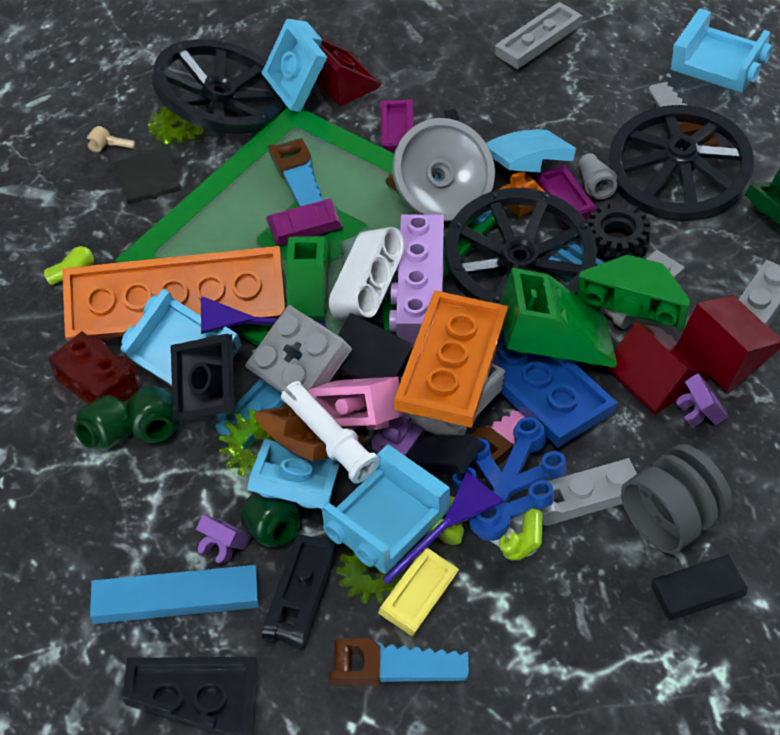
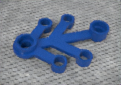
(528, 438)

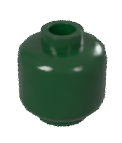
(151, 415)
(103, 423)
(270, 520)

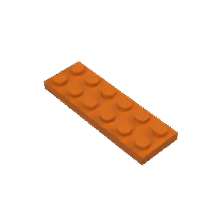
(112, 296)

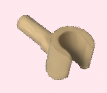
(100, 137)

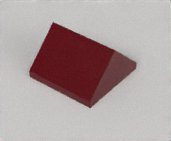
(344, 75)
(728, 340)
(654, 367)

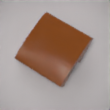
(293, 432)

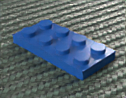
(552, 393)

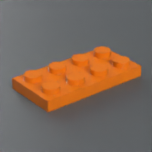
(451, 359)

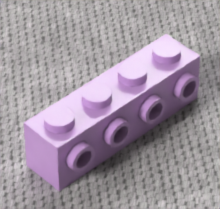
(417, 273)

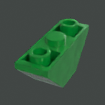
(307, 274)
(635, 289)

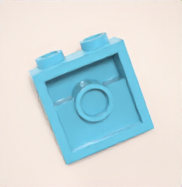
(295, 63)
(292, 477)

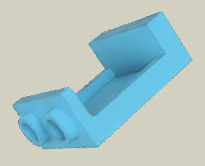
(718, 54)
(163, 325)
(388, 511)

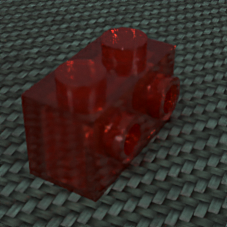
(92, 370)

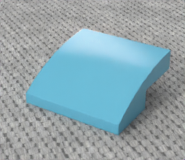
(528, 148)

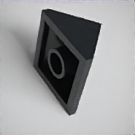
(373, 351)
(203, 379)

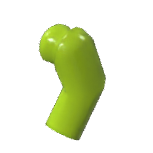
(77, 257)
(525, 542)

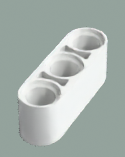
(366, 273)

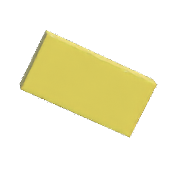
(418, 591)

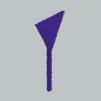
(217, 316)
(469, 501)

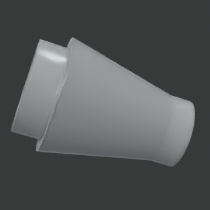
(597, 177)

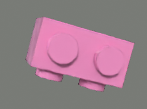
(359, 401)

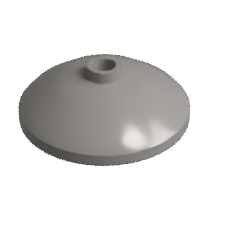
(455, 154)

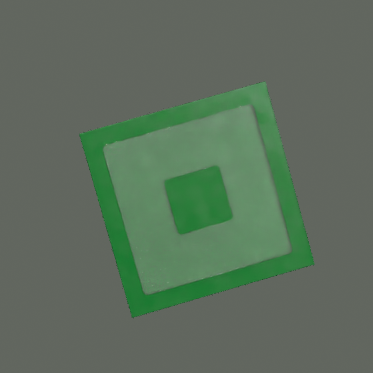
(233, 204)

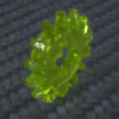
(163, 128)
(238, 437)
(363, 582)

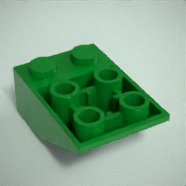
(553, 321)

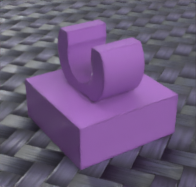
(704, 400)
(400, 435)
(223, 535)

